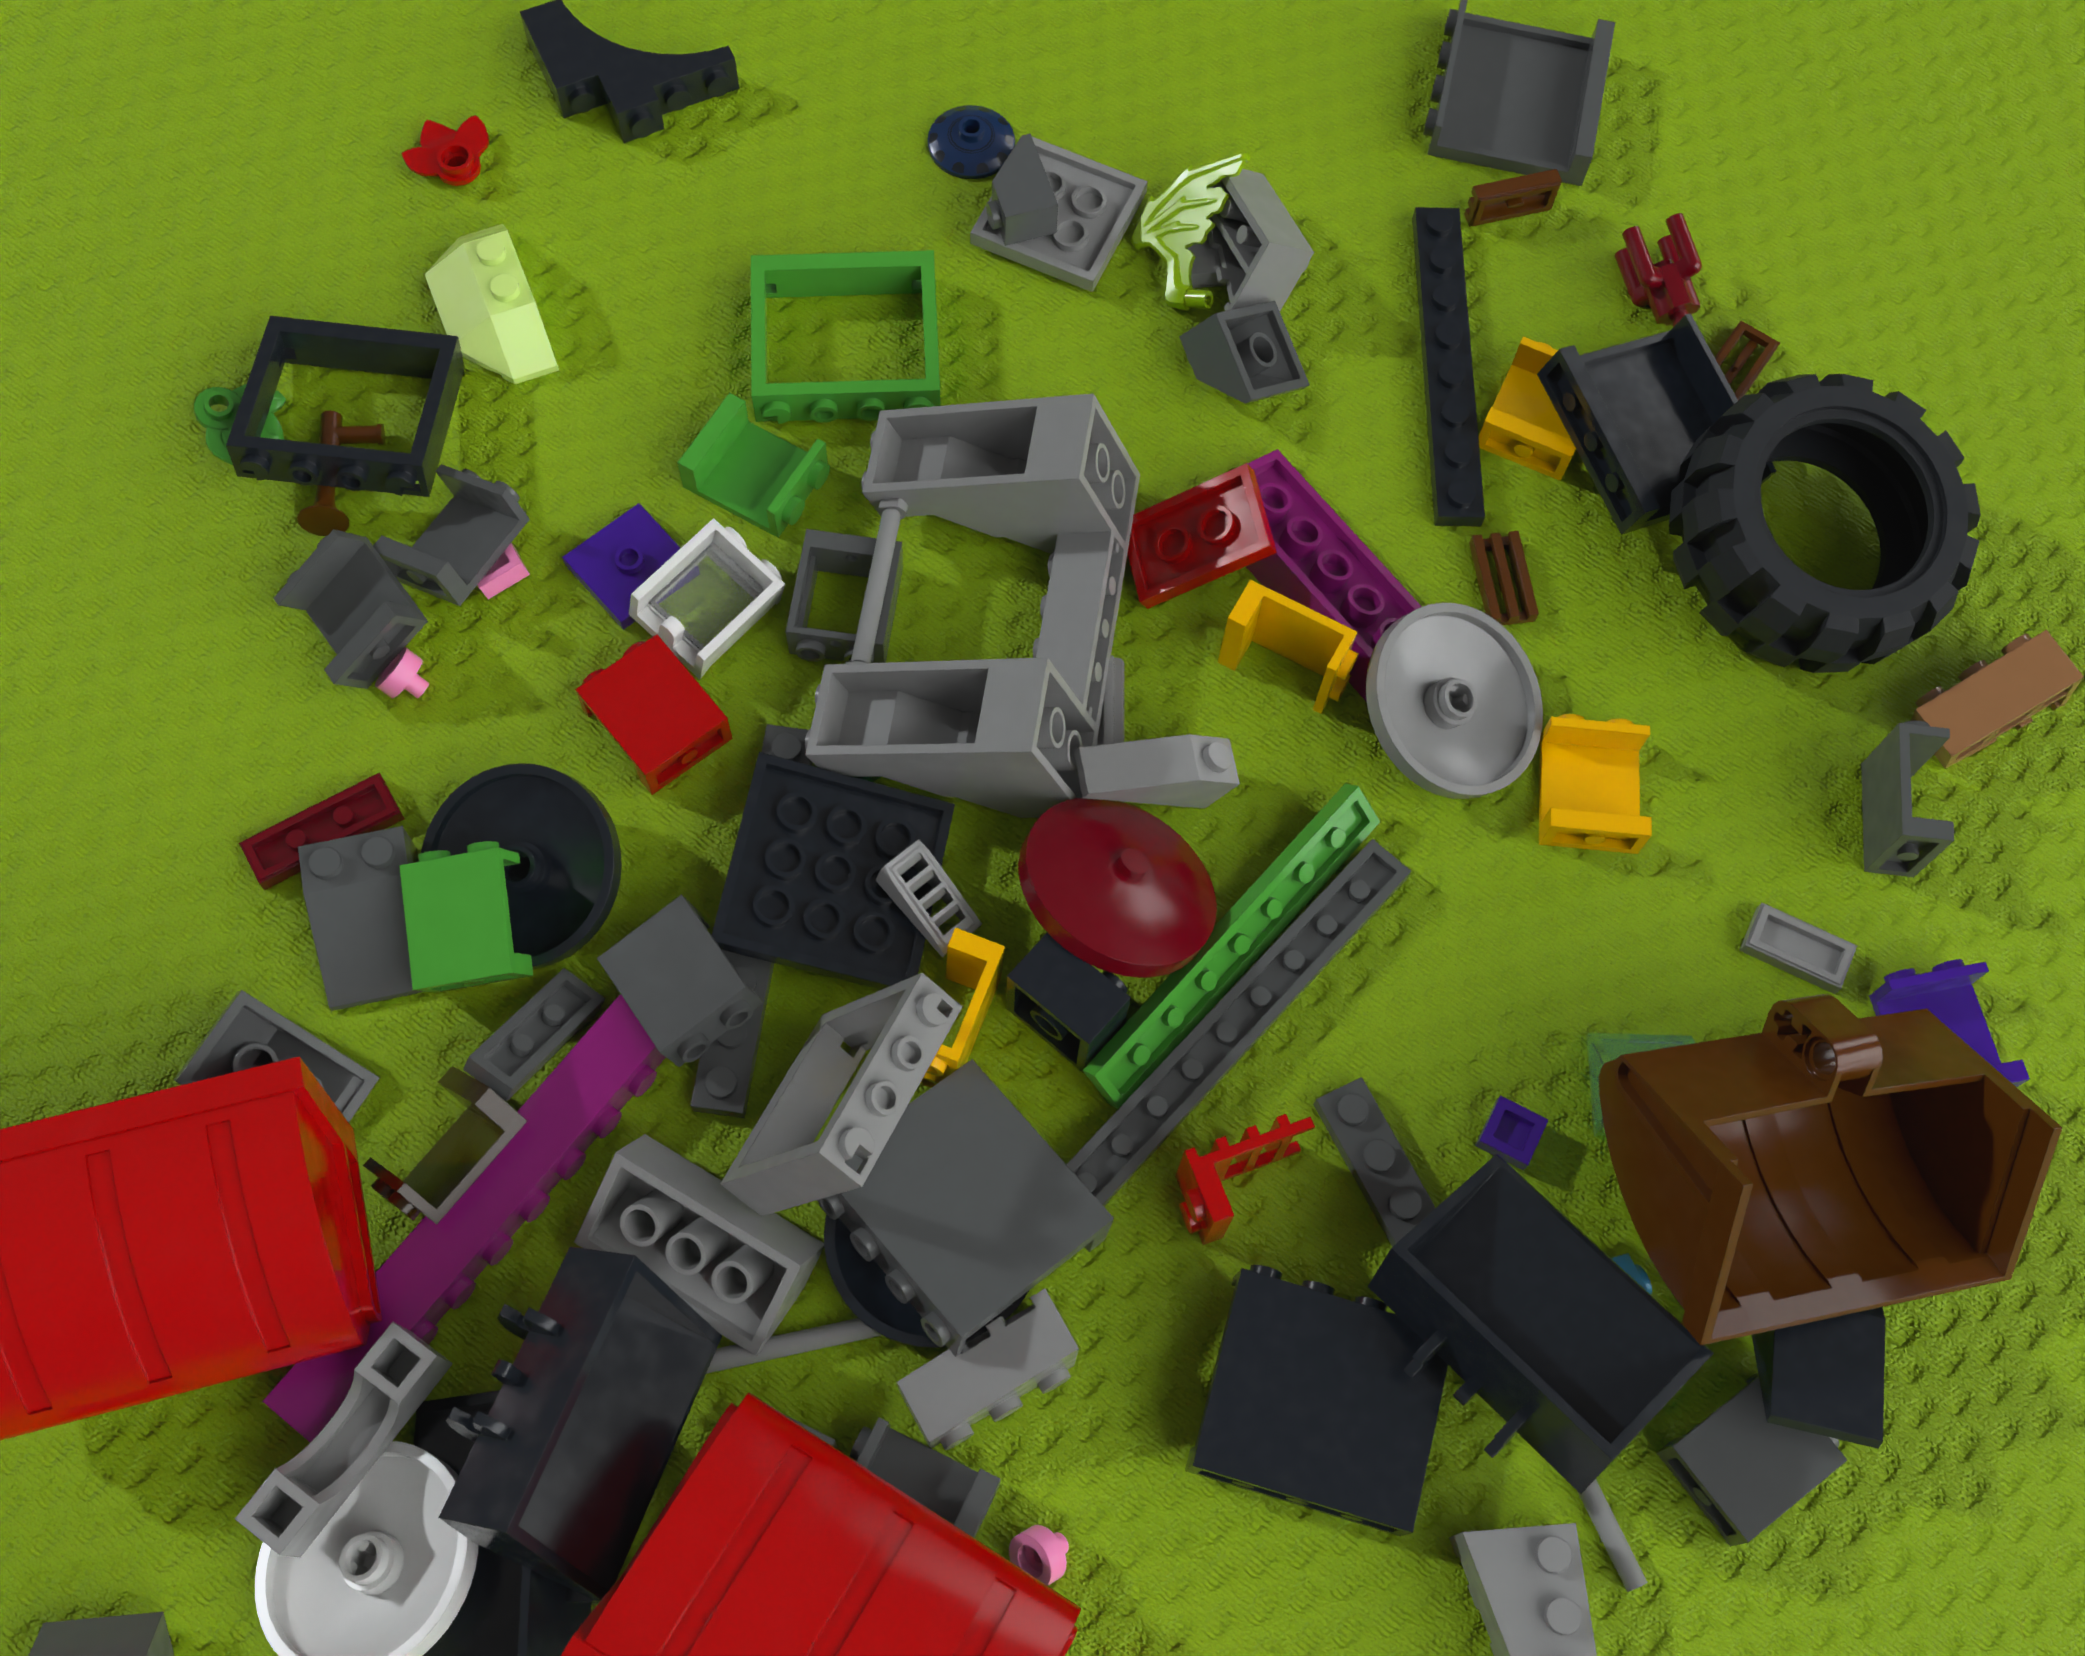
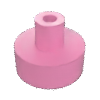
(402, 675)
(1040, 1553)

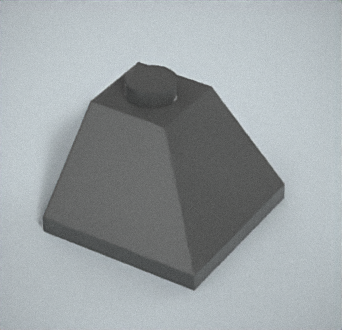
(1245, 353)

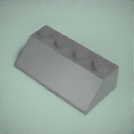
(701, 1241)

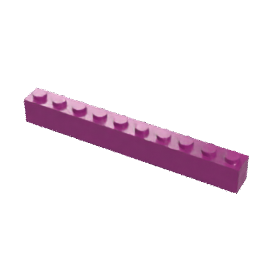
(440, 1262)

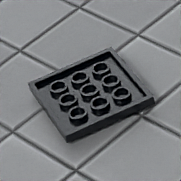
(808, 872)

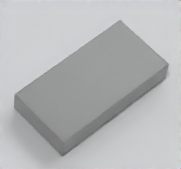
(1798, 948)

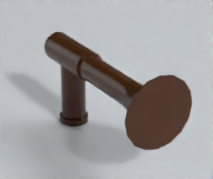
(323, 514)

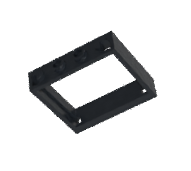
(354, 349)

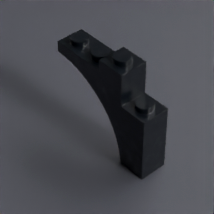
(631, 83)

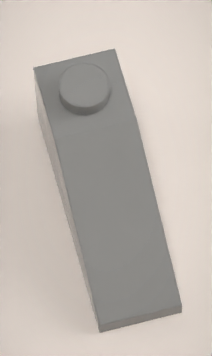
(1159, 771)

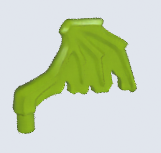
(1181, 220)

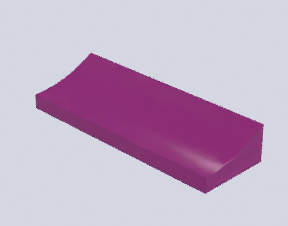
(1325, 562)

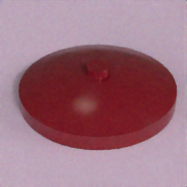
(1117, 887)

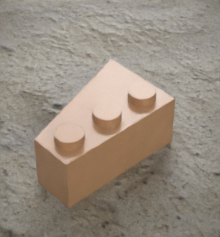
(1999, 695)

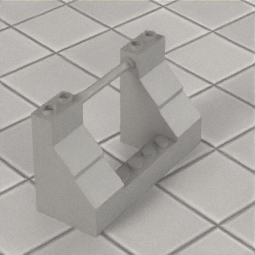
(990, 727)

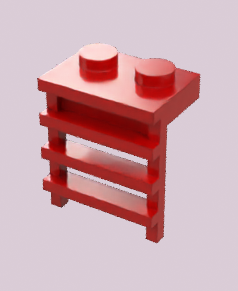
(1200, 1178)

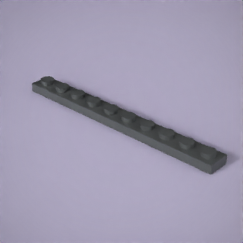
(1237, 1022)

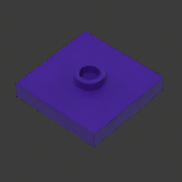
(621, 560)

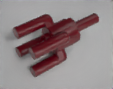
(1667, 283)

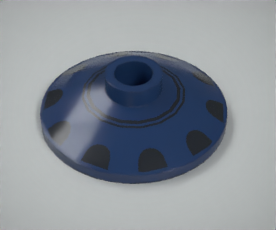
(970, 142)

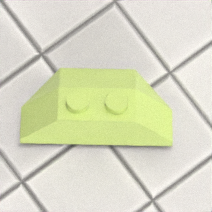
(491, 306)

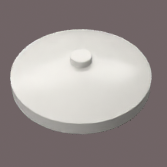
(379, 1572)

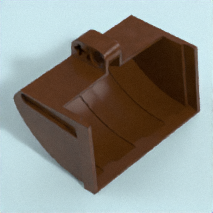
(1823, 1166)

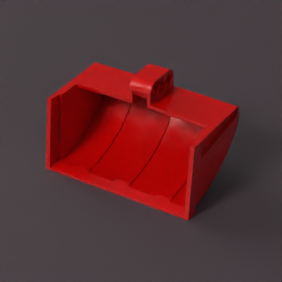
(178, 1244)
(813, 1555)

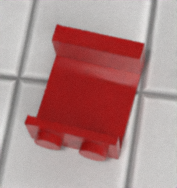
(655, 712)

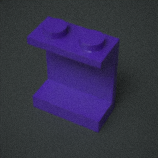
(1952, 999)

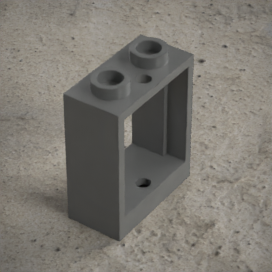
(846, 556)

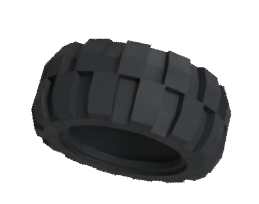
(1894, 467)

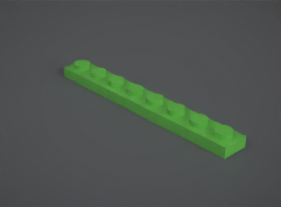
(1232, 946)

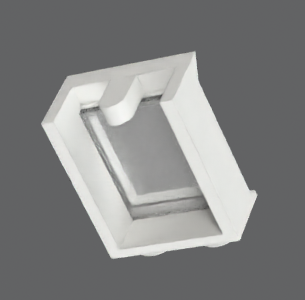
(706, 596)

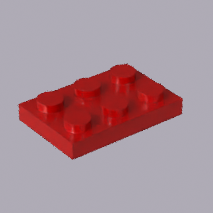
(1199, 536)

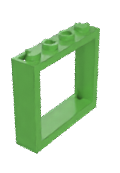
(841, 276)

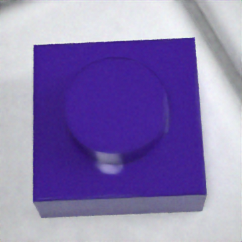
(1512, 1132)

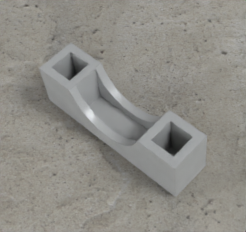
(315, 1483)

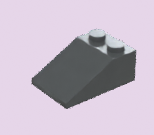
(359, 915)
(256, 1035)

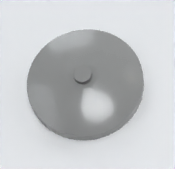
(1454, 701)

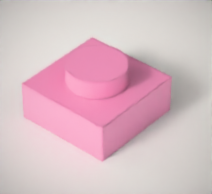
(504, 573)

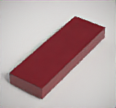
(351, 812)

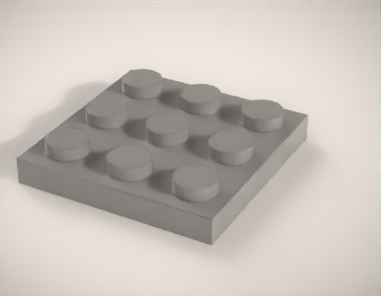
(1091, 219)

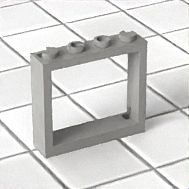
(780, 1160)

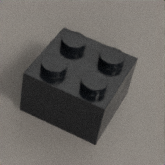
(1067, 1001)

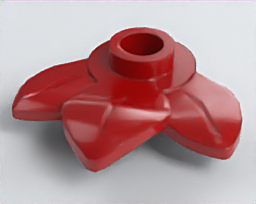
(449, 152)

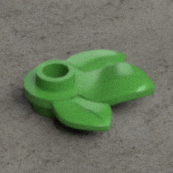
(219, 424)

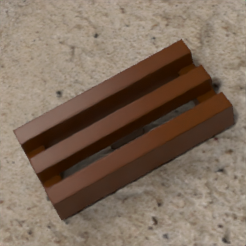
(1512, 197)
(1756, 337)
(1520, 572)

